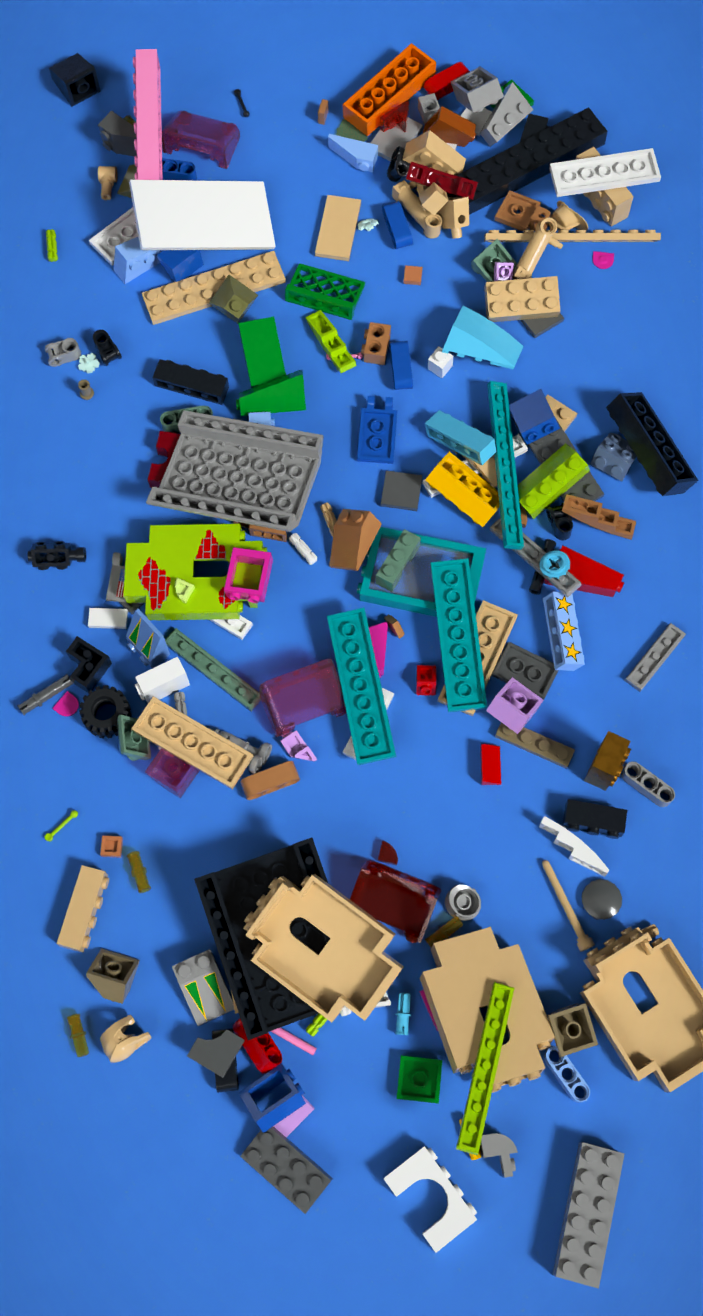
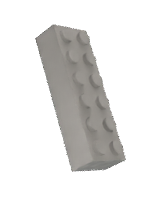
(588, 1215)

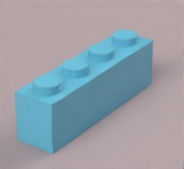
(460, 437)

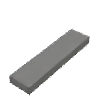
(655, 657)

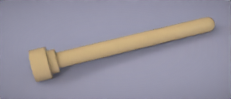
(583, 940)

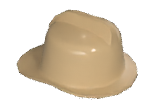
(567, 218)

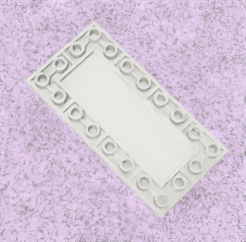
(201, 215)

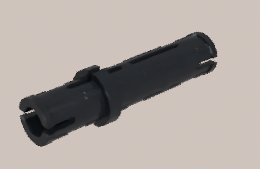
(538, 579)

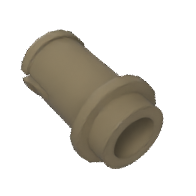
(86, 391)

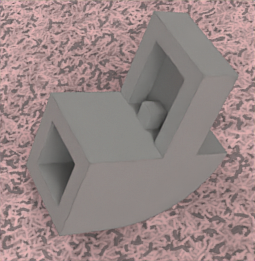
(501, 1146)

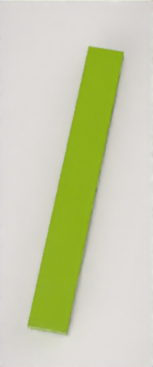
(485, 1069)

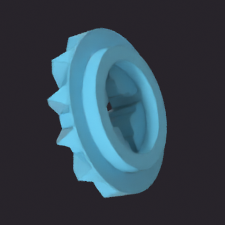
(555, 557)

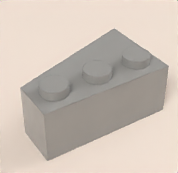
(506, 115)

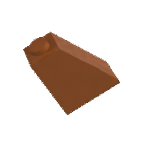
(451, 127)

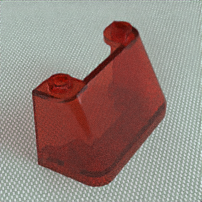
(396, 898)

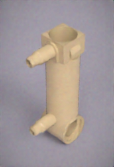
(409, 200)
(536, 248)

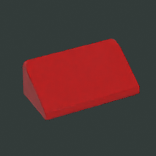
(490, 764)

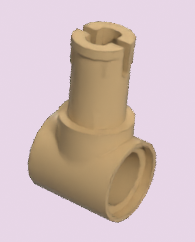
(107, 176)

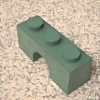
(394, 564)

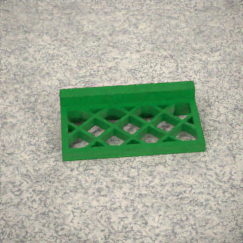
(320, 300)

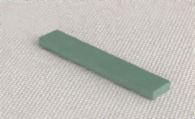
(213, 669)

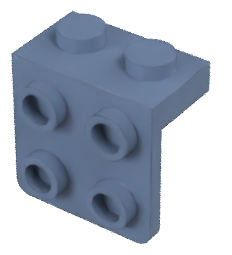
(614, 456)

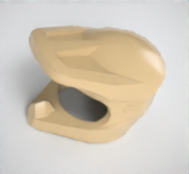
(118, 1045)

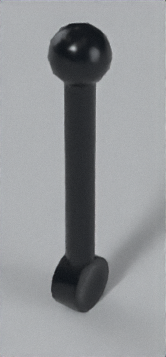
(237, 92)

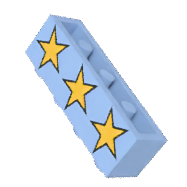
(563, 631)

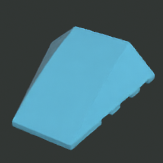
(482, 339)

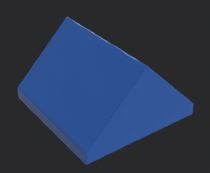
(180, 263)

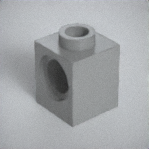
(427, 106)

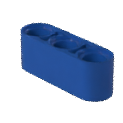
(178, 170)
(397, 225)
(401, 365)

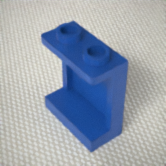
(534, 416)

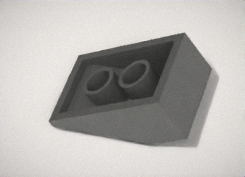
(117, 134)

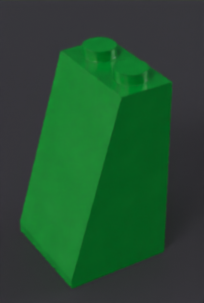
(261, 350)

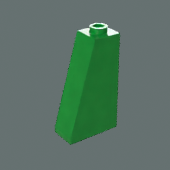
(275, 396)

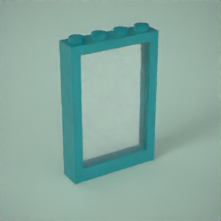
(415, 587)

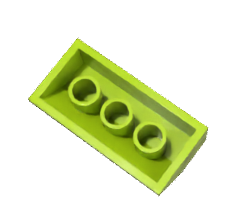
(551, 480)

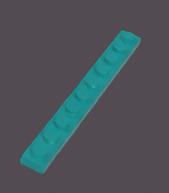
(505, 466)

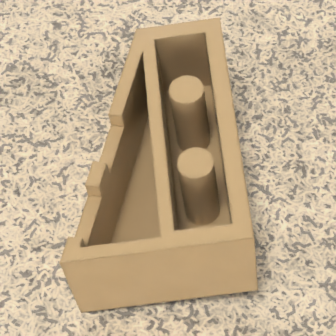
(434, 152)

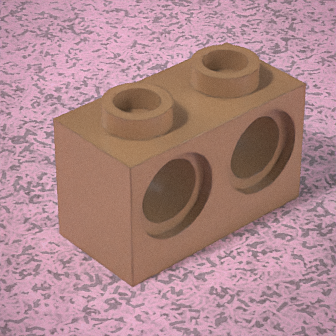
(379, 343)

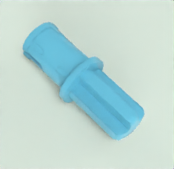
(403, 1014)

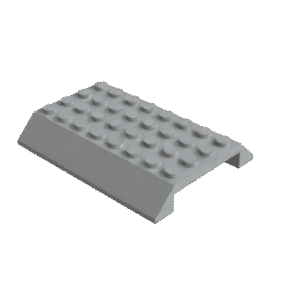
(240, 471)

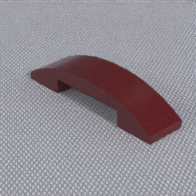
(449, 183)

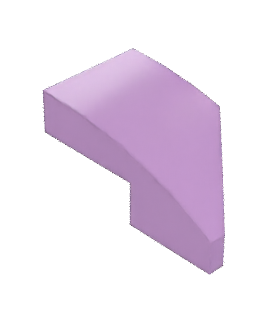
(297, 748)

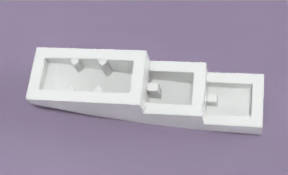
(579, 850)

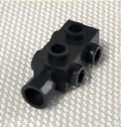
(53, 555)

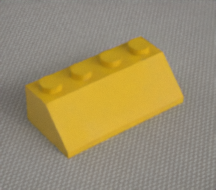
(464, 489)

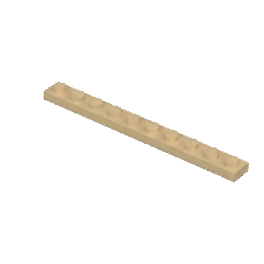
(578, 236)

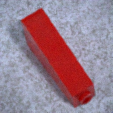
(593, 575)

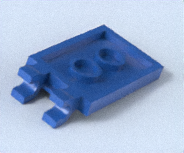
(377, 432)

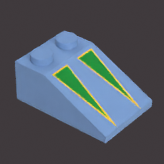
(146, 640)

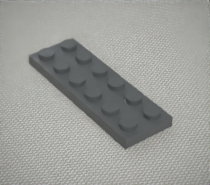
(548, 445)

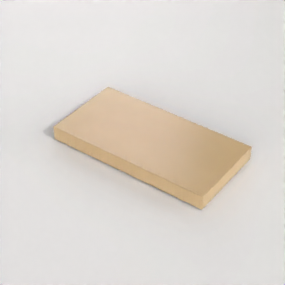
(338, 228)

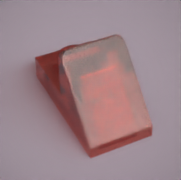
(398, 115)

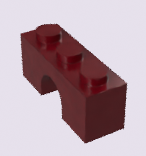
(165, 447)

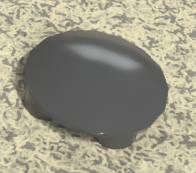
(601, 899)

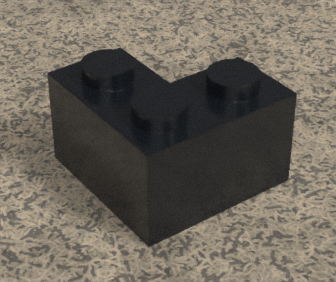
(91, 663)

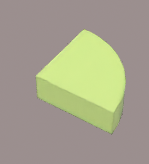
(183, 589)

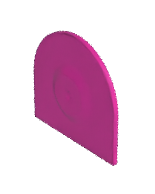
(603, 260)
(67, 705)

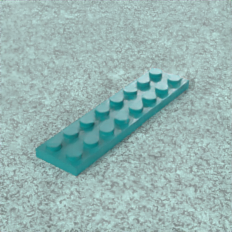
(458, 635)
(361, 686)

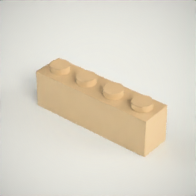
(82, 909)

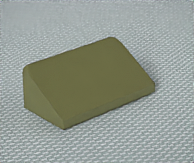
(124, 189)

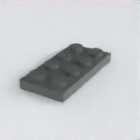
(286, 1168)

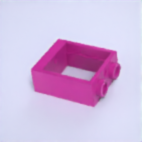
(250, 557)

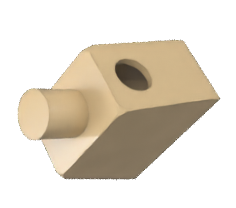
(455, 215)

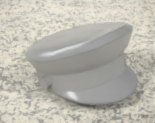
(463, 902)

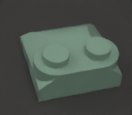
(485, 261)
(131, 743)

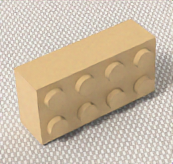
(611, 203)
(522, 299)

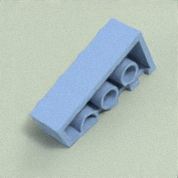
(132, 261)

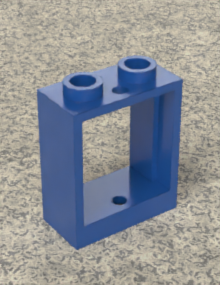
(280, 1109)

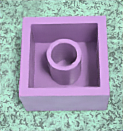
(514, 705)

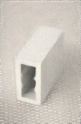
(162, 680)

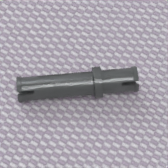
(45, 694)

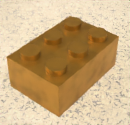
(608, 761)

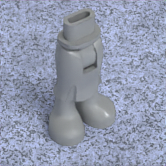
(260, 754)

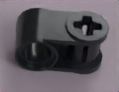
(398, 167)
(107, 350)
(560, 519)

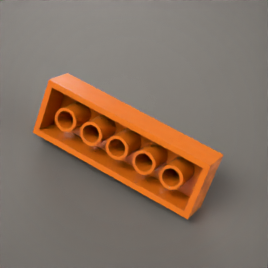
(388, 89)

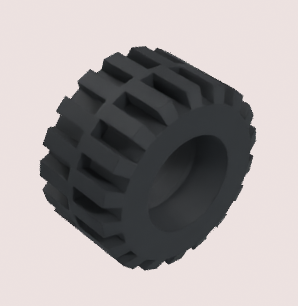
(95, 701)

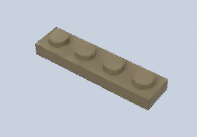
(537, 745)

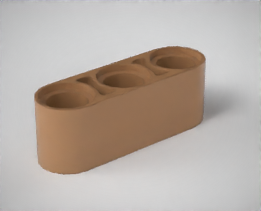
(270, 780)

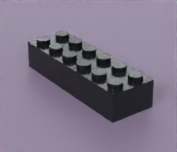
(651, 444)

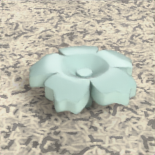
(367, 224)
(88, 363)

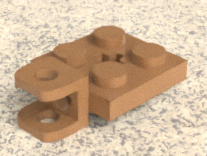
(529, 215)

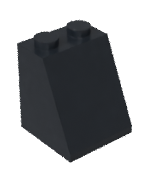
(75, 79)

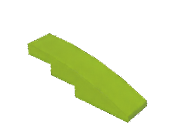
(330, 341)

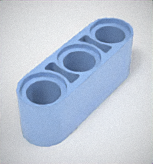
(568, 1085)

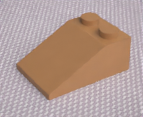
(353, 538)

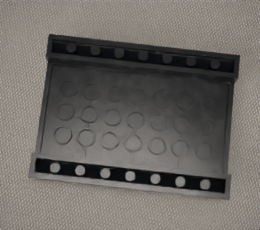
(227, 901)

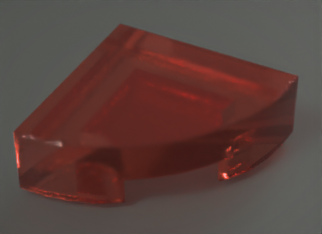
(388, 854)

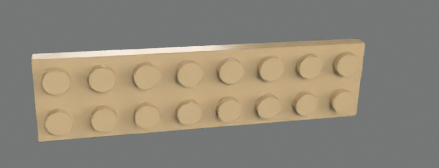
(197, 291)

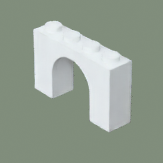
(457, 1214)

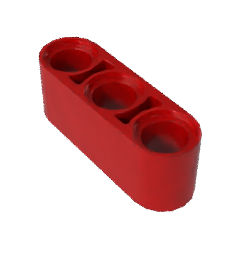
(441, 82)
(260, 1049)

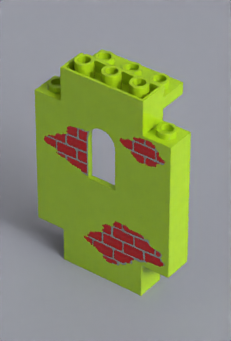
(171, 555)

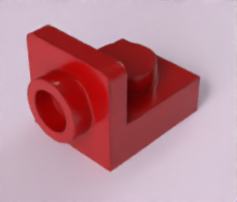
(426, 680)

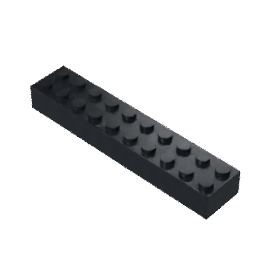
(533, 157)

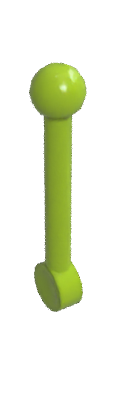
(49, 836)

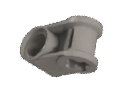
(62, 352)

